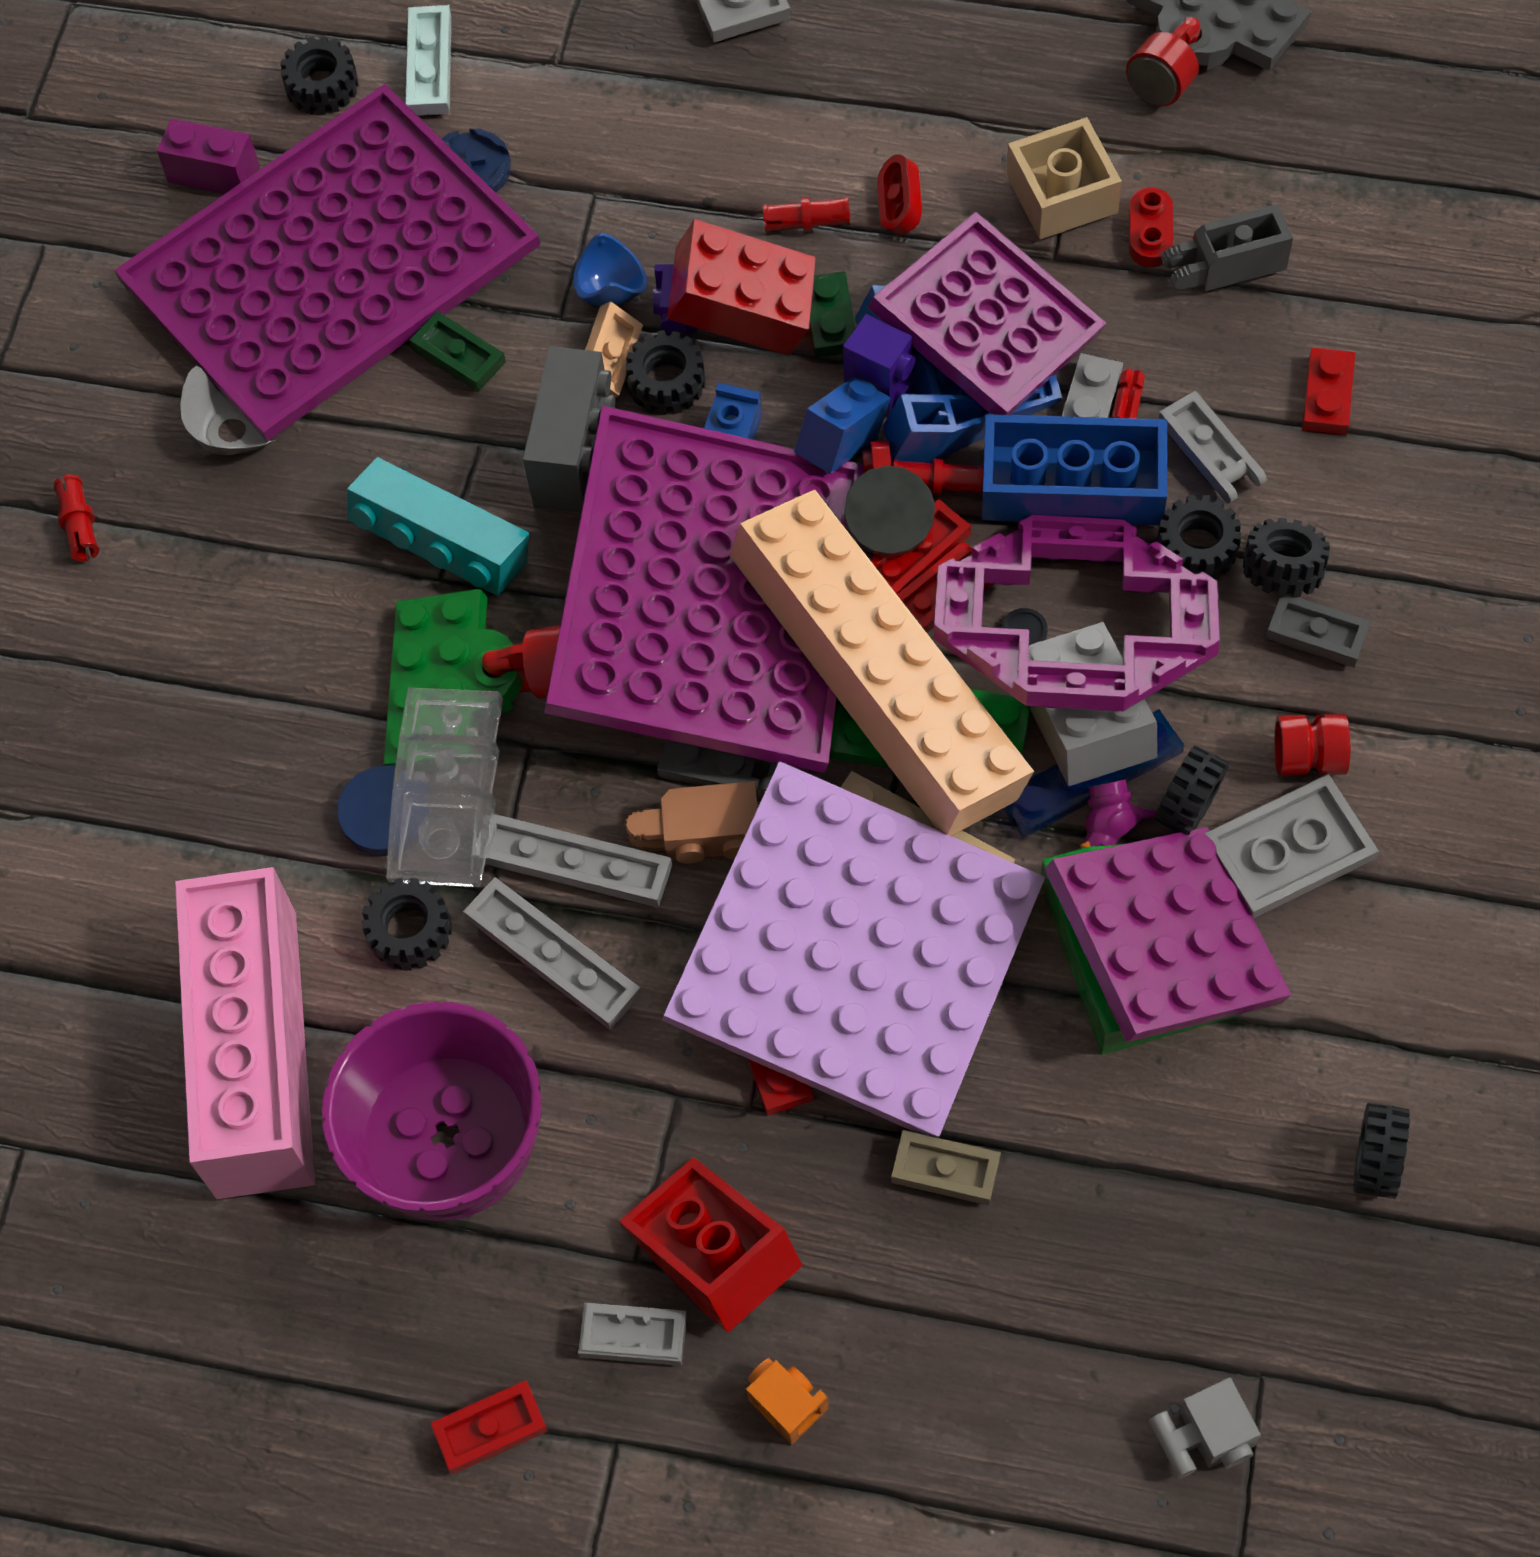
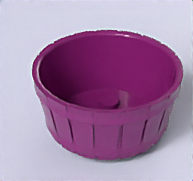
(423, 1071)

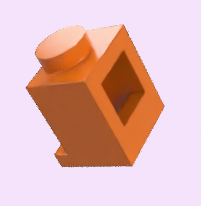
(785, 1399)

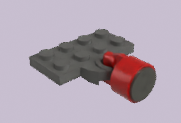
(1207, 35)

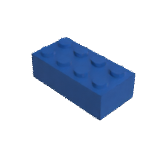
(1074, 468)

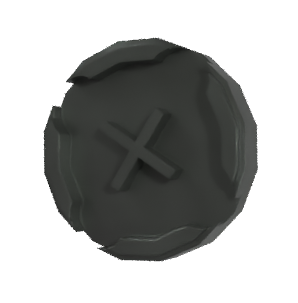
(889, 511)

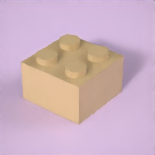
(1063, 178)

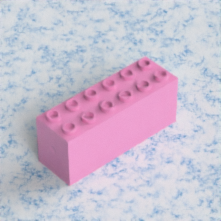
(243, 1034)

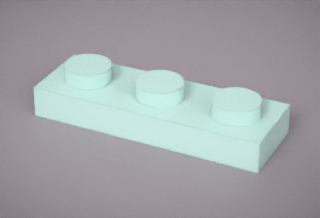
(428, 60)

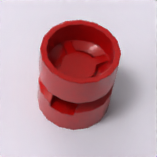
(1312, 745)

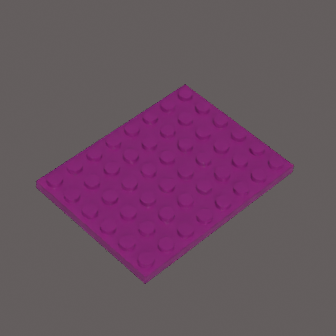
(326, 260)
(661, 618)

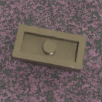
(945, 1167)

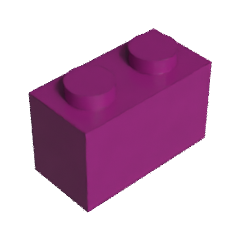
(206, 156)

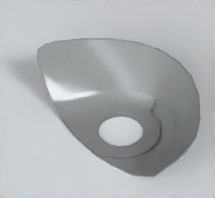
(205, 411)

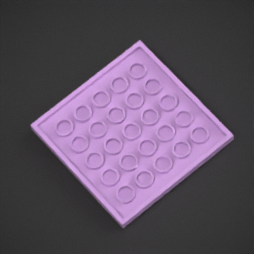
(855, 950)

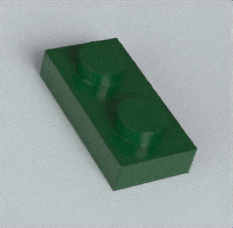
(830, 314)
(457, 351)

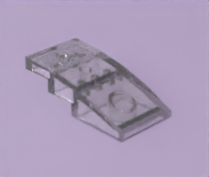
(444, 786)

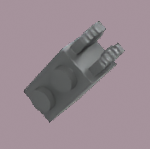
(1232, 250)

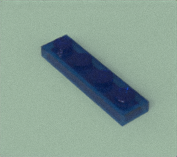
(1050, 798)

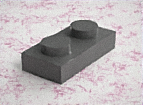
(1318, 630)

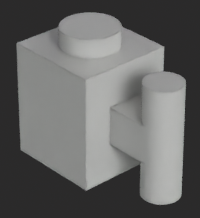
(1214, 1423)

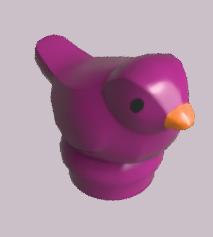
(1112, 814)

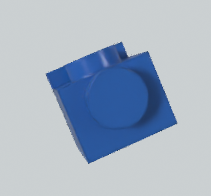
(735, 411)

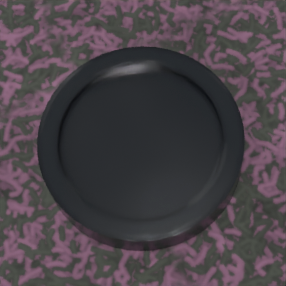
(1027, 619)

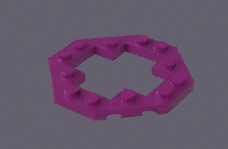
(1003, 652)

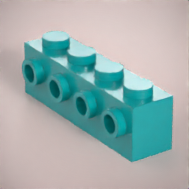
(437, 526)

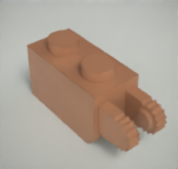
(696, 822)

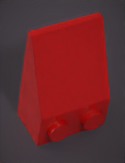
(712, 1243)

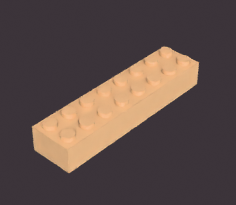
(880, 663)

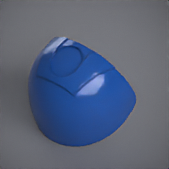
(608, 272)

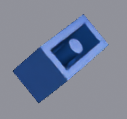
(842, 424)

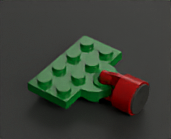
(447, 646)

